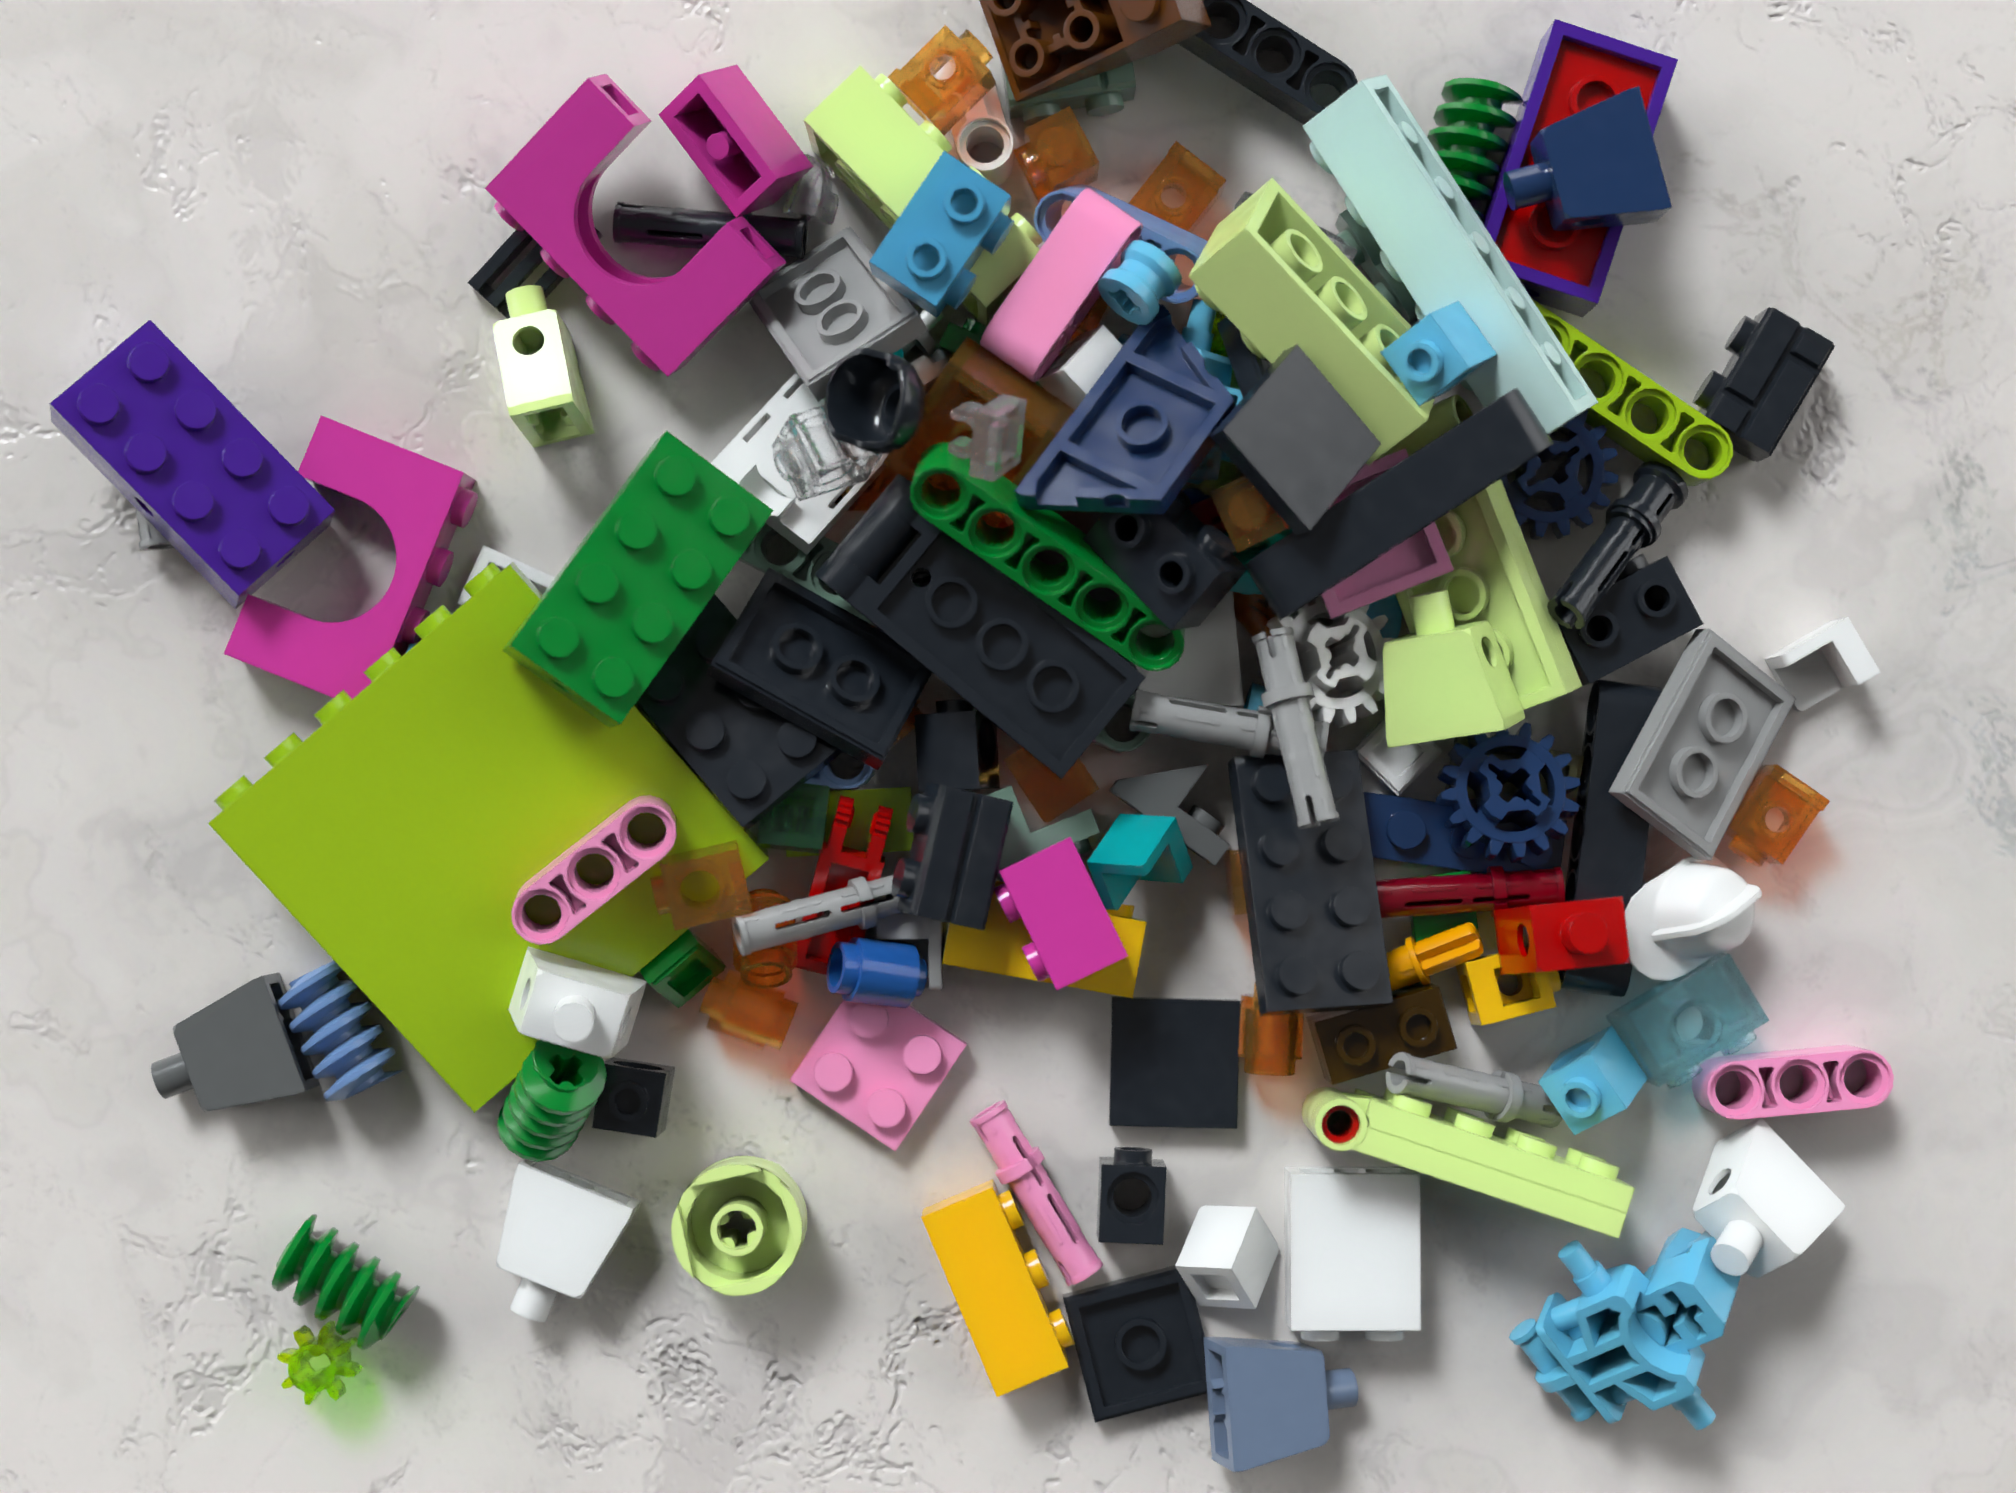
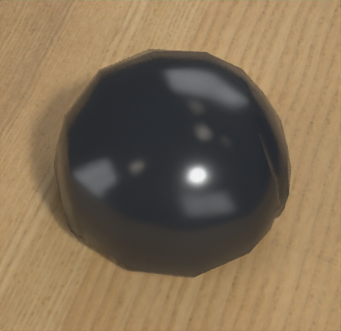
(874, 401)

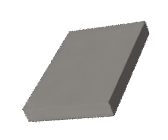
(832, 306)
(1702, 744)

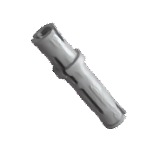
(1290, 706)
(1211, 723)
(758, 930)
(1498, 1094)

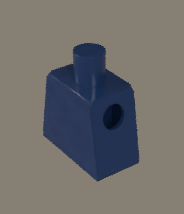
(1594, 168)

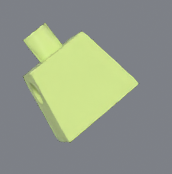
(540, 370)
(1445, 678)

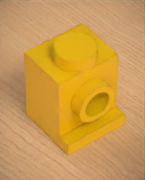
(1489, 1005)

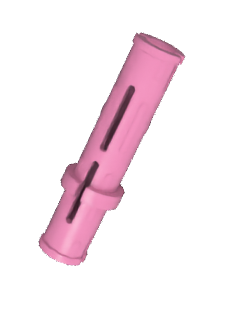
(1042, 1203)

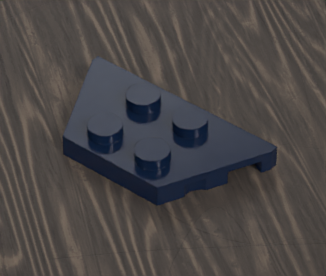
(1134, 430)

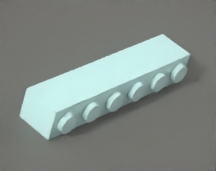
(1442, 247)

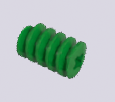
(1467, 131)
(550, 1101)
(341, 1285)

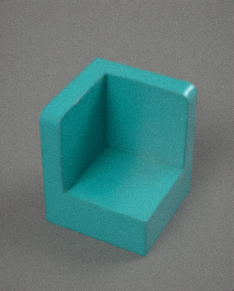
(1138, 850)

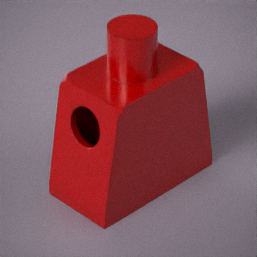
(1562, 936)

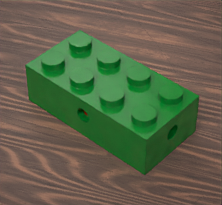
(638, 580)

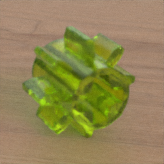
(328, 1378)

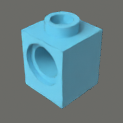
(1438, 353)
(1593, 1080)

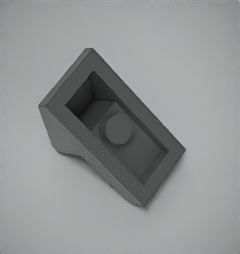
(1162, 794)

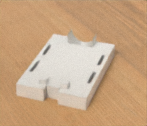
(751, 465)

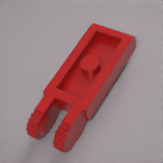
(833, 872)

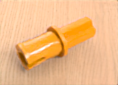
(1432, 955)

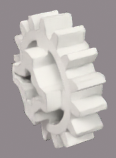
(1353, 653)

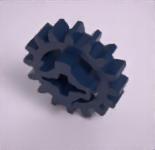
(1563, 489)
(1526, 808)

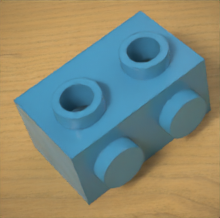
(942, 236)

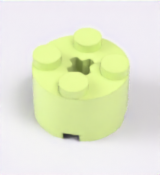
(719, 1254)

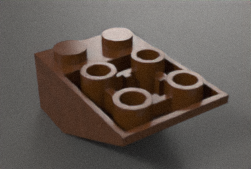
(1072, 40)

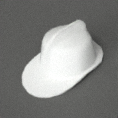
(1688, 917)

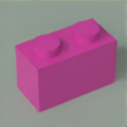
(735, 140)
(1061, 914)

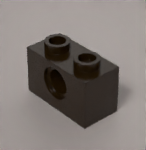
(1366, 1039)

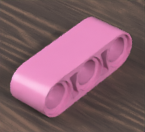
(1060, 285)
(581, 898)
(1821, 1089)

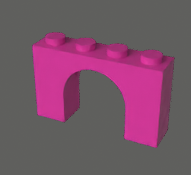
(551, 196)
(422, 509)

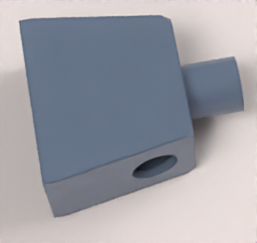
(1270, 1399)

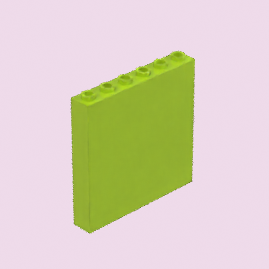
(433, 807)

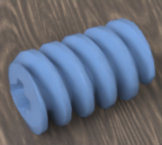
(337, 1032)

